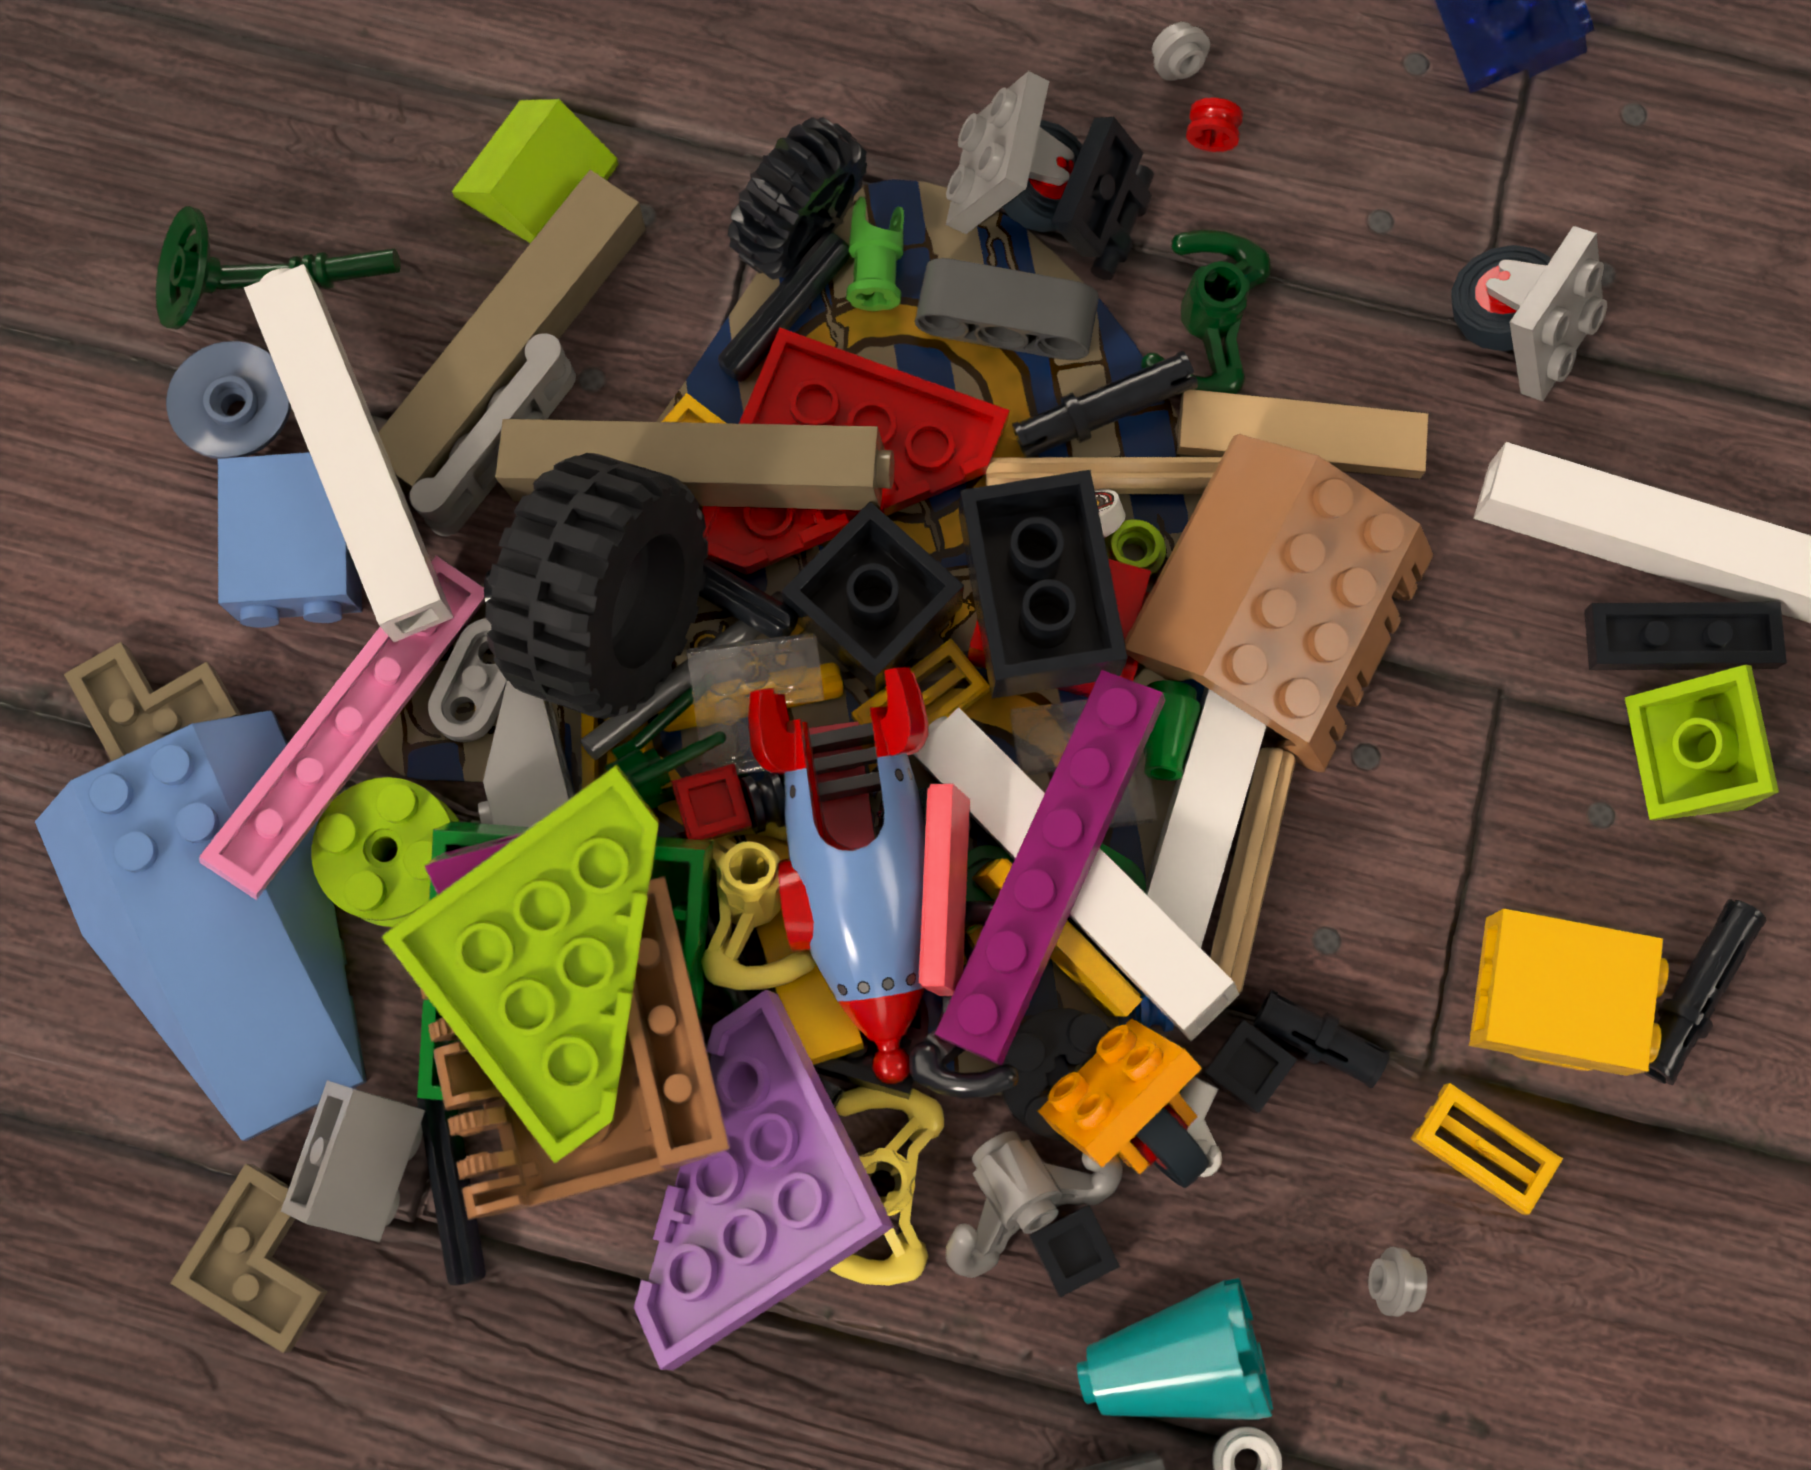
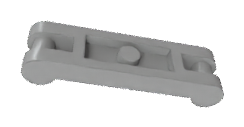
(472, 463)

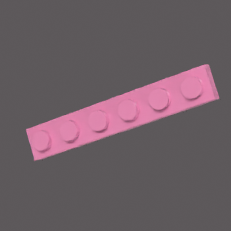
(334, 743)

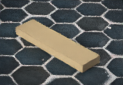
(1341, 434)

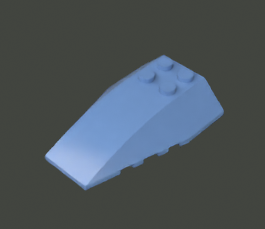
(228, 981)

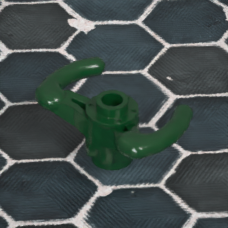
(1217, 302)

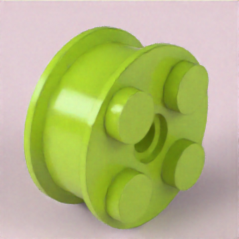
(354, 844)

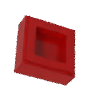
(711, 803)

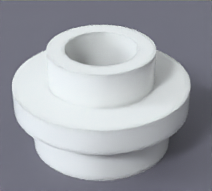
(1246, 1438)

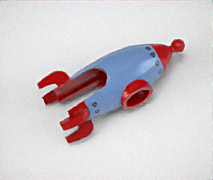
(853, 904)

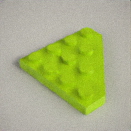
(542, 958)

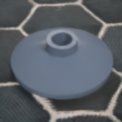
(210, 384)

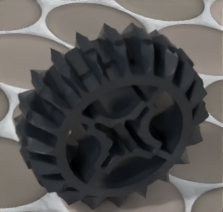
(796, 196)

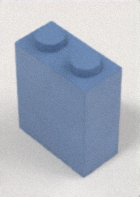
(281, 544)

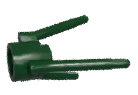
(650, 772)

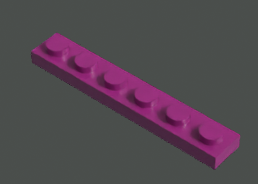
(1050, 867)

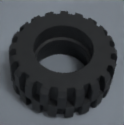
(597, 584)

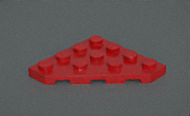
(934, 433)

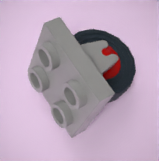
(1012, 161)
(1533, 306)

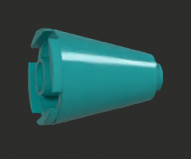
(1182, 1362)

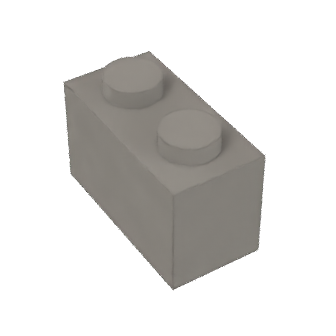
(353, 1162)

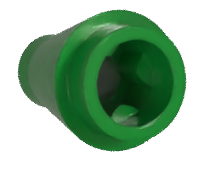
(1172, 732)

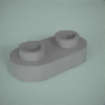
(468, 680)

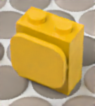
(1568, 993)

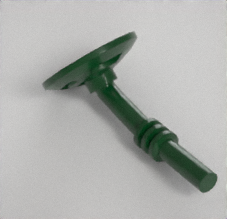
(202, 273)

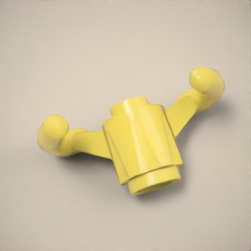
(748, 898)
(924, 1124)

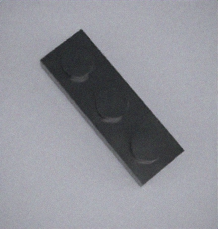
(1684, 635)

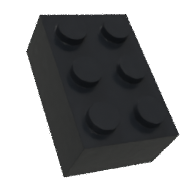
(1041, 583)

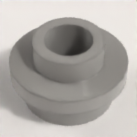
(1180, 51)
(1397, 1282)

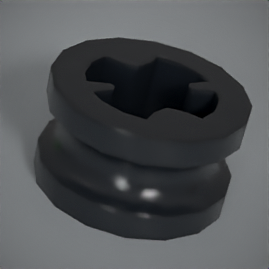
(764, 801)

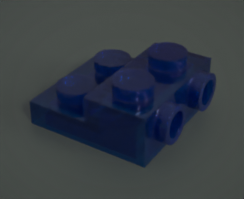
(1513, 35)

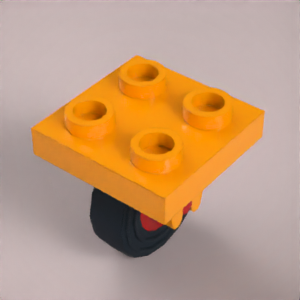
(1131, 1105)

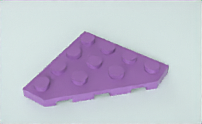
(769, 1208)

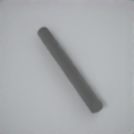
(618, 728)

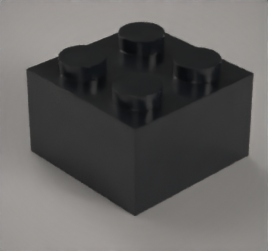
(873, 597)

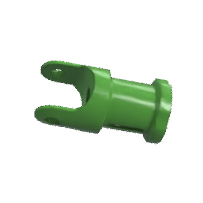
(875, 260)

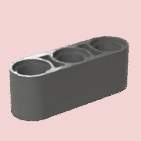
(1007, 309)

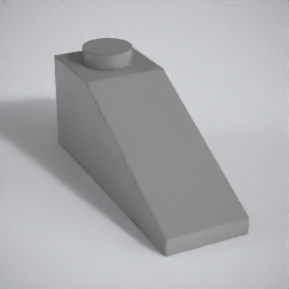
(525, 763)

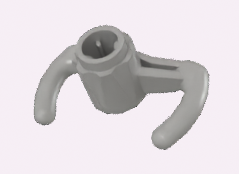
(1022, 1196)

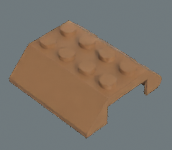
(1282, 593)
(663, 1105)

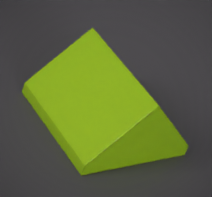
(533, 166)
(1702, 745)

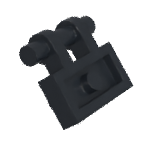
(1104, 197)

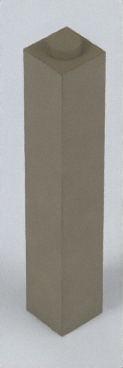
(534, 297)
(714, 460)

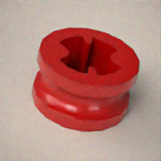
(1214, 124)

